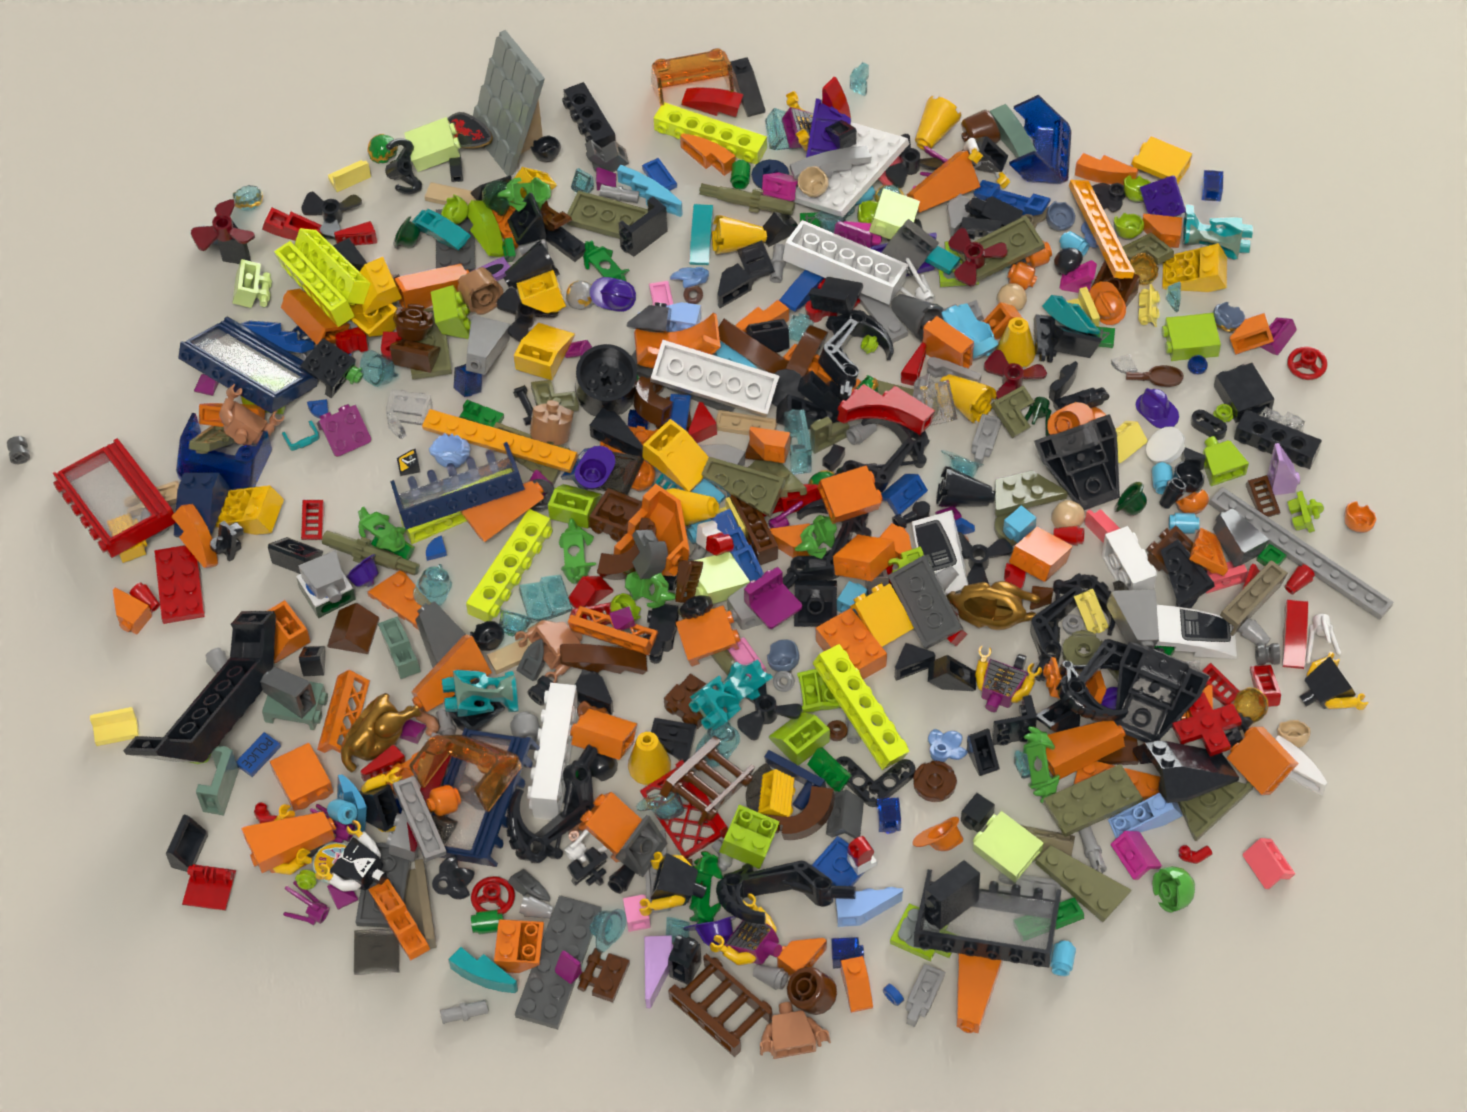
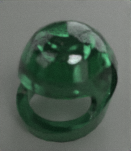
(490, 197)

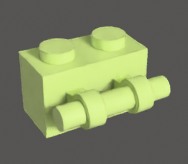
(247, 283)

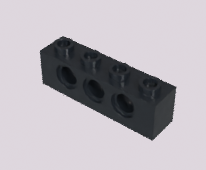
(588, 115)
(1272, 433)

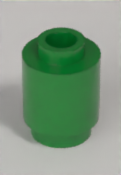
(740, 174)
(485, 922)

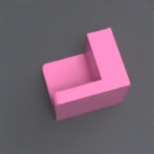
(634, 919)

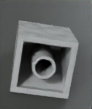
(1135, 615)

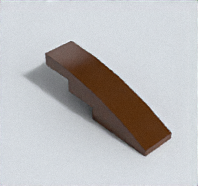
(602, 657)

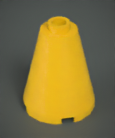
(936, 121)
(734, 234)
(1017, 343)
(970, 397)
(695, 506)
(648, 759)

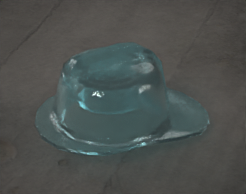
(827, 221)
(376, 368)
(962, 464)
(432, 586)
(514, 622)
(729, 741)
(662, 807)
(608, 928)

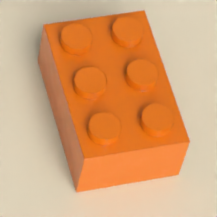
(855, 639)

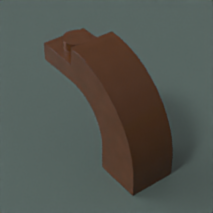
(649, 403)
(619, 566)
(811, 818)

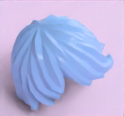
(450, 450)

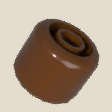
(980, 125)
(811, 990)

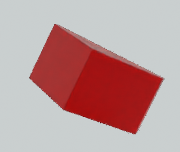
(702, 425)
(589, 591)

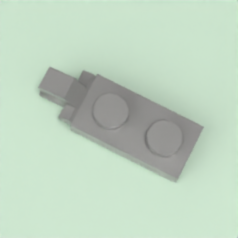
(985, 437)
(923, 993)

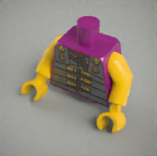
(797, 123)
(1002, 683)
(750, 941)

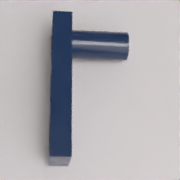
(800, 775)

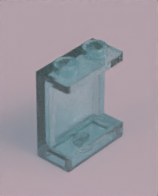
(801, 453)

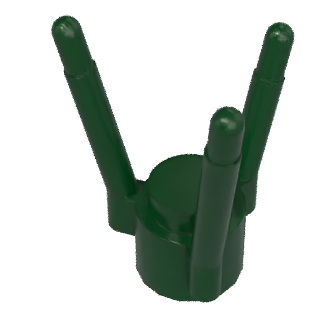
(1039, 409)

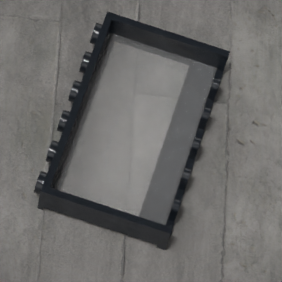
(996, 927)

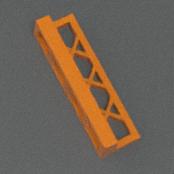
(612, 635)
(339, 706)

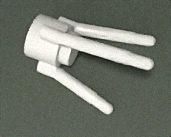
(922, 292)
(1323, 627)
(577, 848)

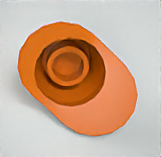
(1108, 303)
(1069, 417)
(941, 836)

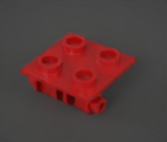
(208, 887)

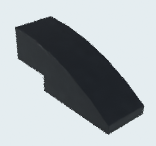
(821, 393)

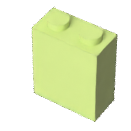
(433, 144)
(892, 212)
(720, 577)
(1007, 846)

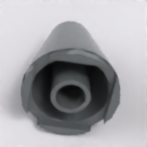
(915, 313)

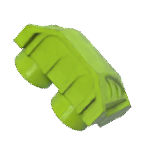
(815, 692)

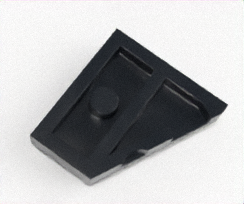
(675, 737)

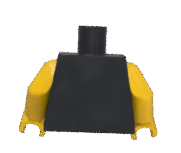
(1330, 686)
(380, 801)
(672, 884)

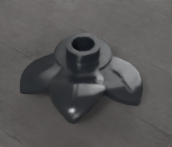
(1110, 195)
(455, 877)

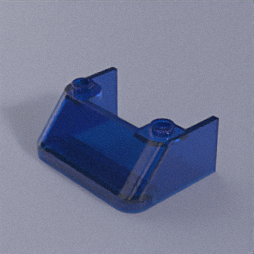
(1051, 140)
(238, 470)

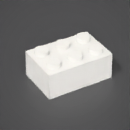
(1127, 560)

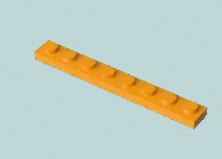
(1101, 229)
(493, 439)

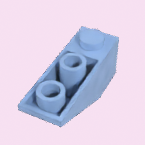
(684, 316)
(1145, 816)
(866, 905)

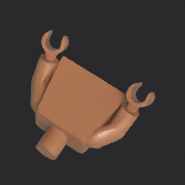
(242, 423)
(552, 635)
(791, 1033)

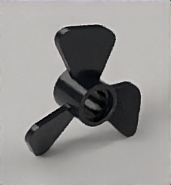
(909, 165)
(330, 210)
(524, 314)
(977, 573)
(752, 723)

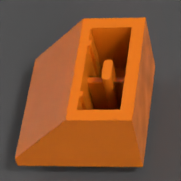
(289, 631)
(518, 945)

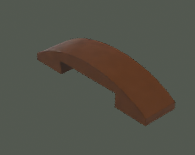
(553, 219)
(751, 348)
(807, 349)

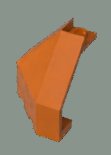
(668, 518)

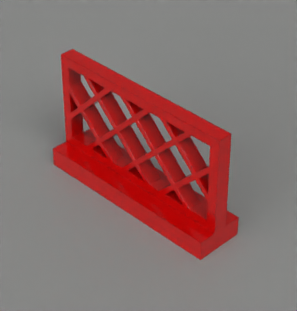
(716, 824)

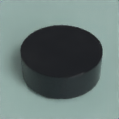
(1020, 662)

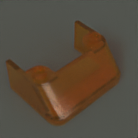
(690, 69)
(496, 764)

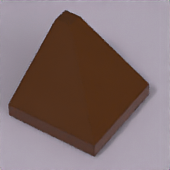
(1045, 596)

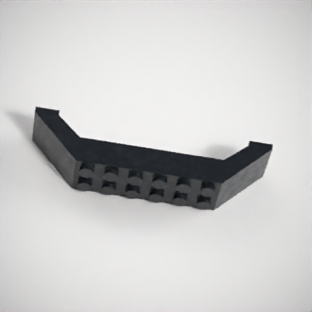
(223, 698)

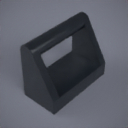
(186, 844)

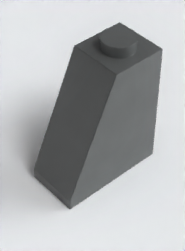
(1239, 537)
(437, 631)
(289, 691)

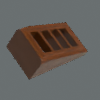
(1262, 481)
(687, 576)

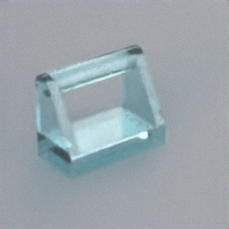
(775, 130)

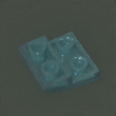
(545, 598)

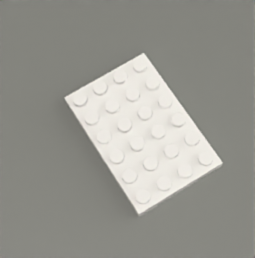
(849, 186)

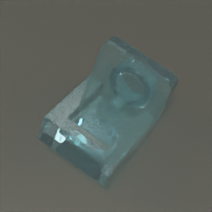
(858, 79)
(798, 326)

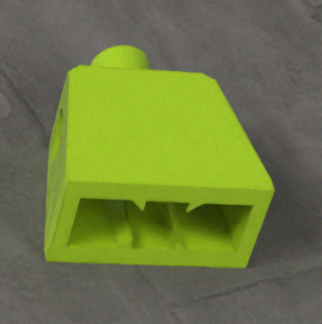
(1223, 461)

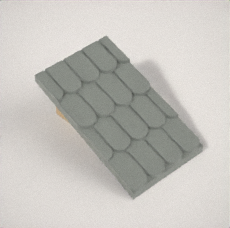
(510, 103)

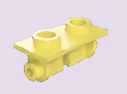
(1151, 312)
(1091, 611)

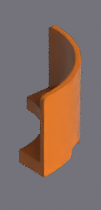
(700, 337)

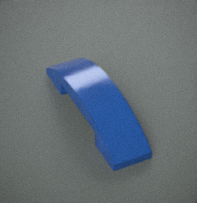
(1034, 205)

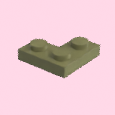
(1150, 245)
(544, 391)
(1009, 410)
(825, 434)

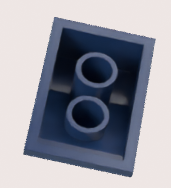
(206, 493)

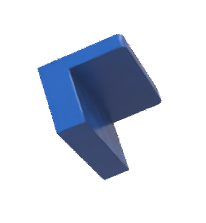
(904, 492)

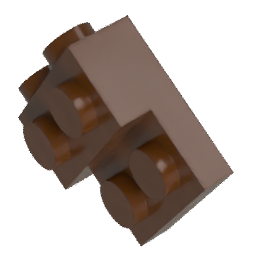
(613, 514)
(1167, 537)
(678, 700)

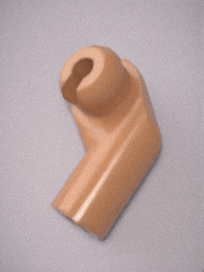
(430, 721)
(573, 834)

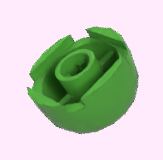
(1174, 888)

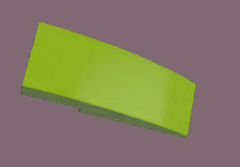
(485, 228)

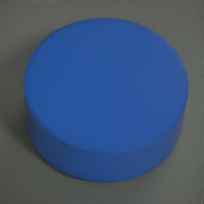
(893, 995)

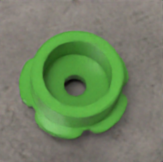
(354, 375)

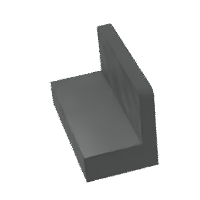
(846, 815)

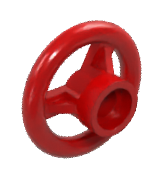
(1307, 361)
(492, 885)

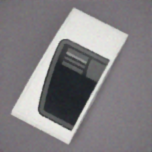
(941, 546)
(1195, 632)

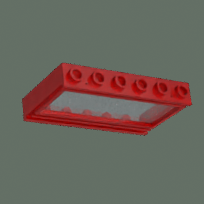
(114, 498)

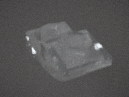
(1289, 419)

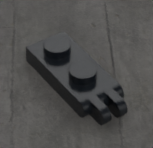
(566, 243)
(1043, 337)
(1090, 397)

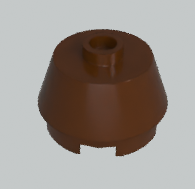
(412, 322)

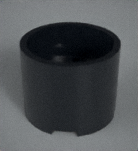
(604, 366)

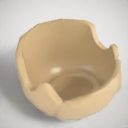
(813, 181)
(1013, 295)
(1068, 514)
(1294, 732)

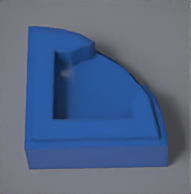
(318, 407)
(964, 526)
(436, 549)

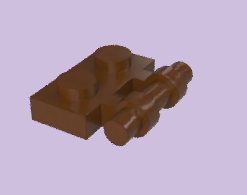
(610, 977)

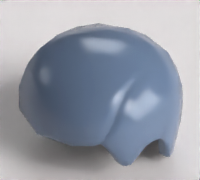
(1060, 216)
(783, 655)

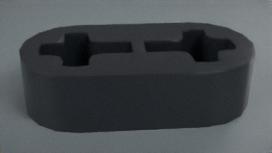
(1208, 424)

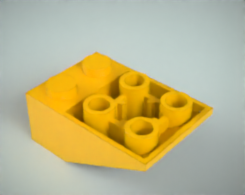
(1197, 269)
(542, 351)
(676, 455)
(252, 509)

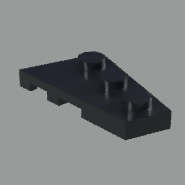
(1186, 576)

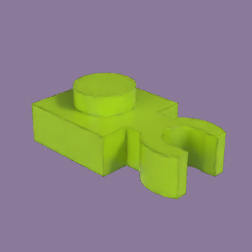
(906, 557)

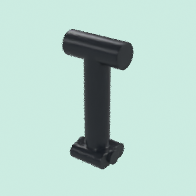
(521, 393)

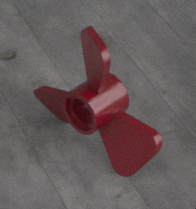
(221, 229)
(967, 271)
(998, 365)

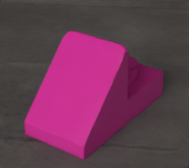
(1079, 278)

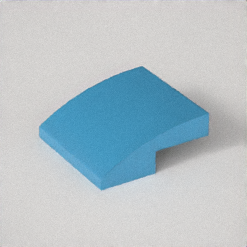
(347, 791)

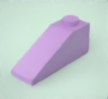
(1282, 472)
(656, 965)

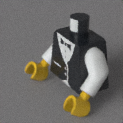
(987, 157)
(356, 865)

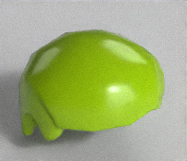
(1132, 188)
(455, 209)
(866, 211)
(1128, 225)
(624, 600)

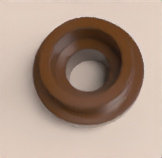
(697, 299)
(837, 735)

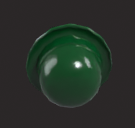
(407, 234)
(1132, 500)

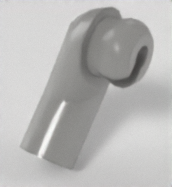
(724, 860)

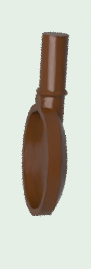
(1159, 375)

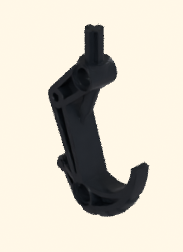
(834, 359)
(911, 447)
(817, 568)
(1045, 623)
(1073, 687)
(577, 801)
(790, 876)

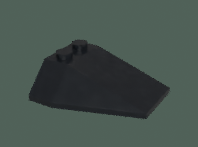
(1084, 461)
(1155, 691)
(1185, 769)

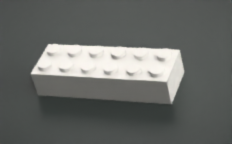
(844, 259)
(714, 378)
(554, 752)

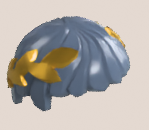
(1228, 317)

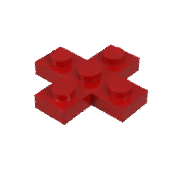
(1207, 725)

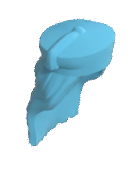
(964, 320)

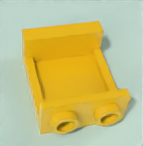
(1162, 159)
(883, 614)

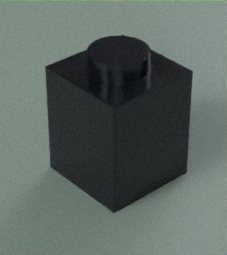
(977, 813)

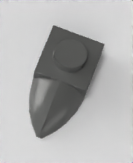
(532, 660)
(527, 884)

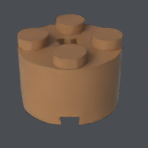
(479, 290)
(551, 423)

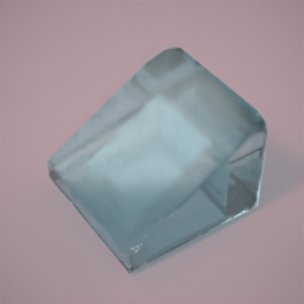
(582, 181)
(1174, 296)
(1022, 764)
(675, 927)

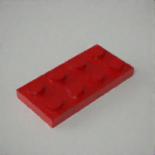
(179, 584)

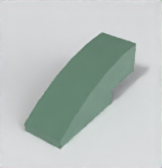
(1012, 131)
(399, 647)

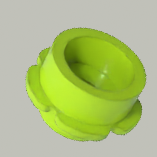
(869, 344)
(1223, 409)
(306, 879)

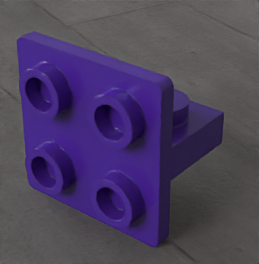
(1163, 197)

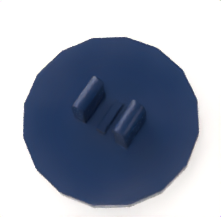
(767, 167)

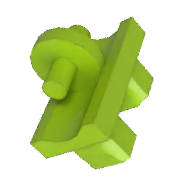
(1300, 504)

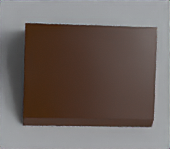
(1127, 287)
(414, 355)
(354, 629)

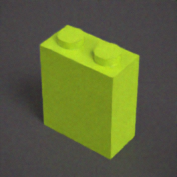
(1191, 336)

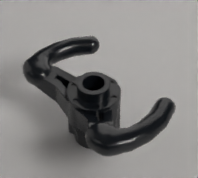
(402, 168)

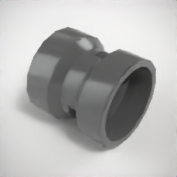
(18, 450)
(1267, 654)

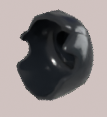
(546, 148)
(1067, 260)
(1190, 476)
(488, 635)
(603, 767)

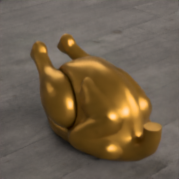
(993, 605)
(375, 730)

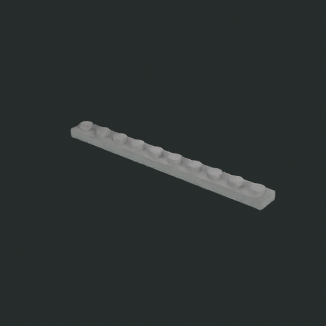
(1302, 553)

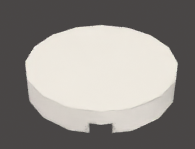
(1165, 445)

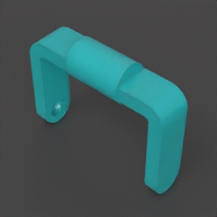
(303, 442)

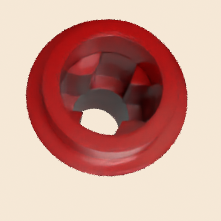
(1072, 535)
(1300, 578)
(144, 594)

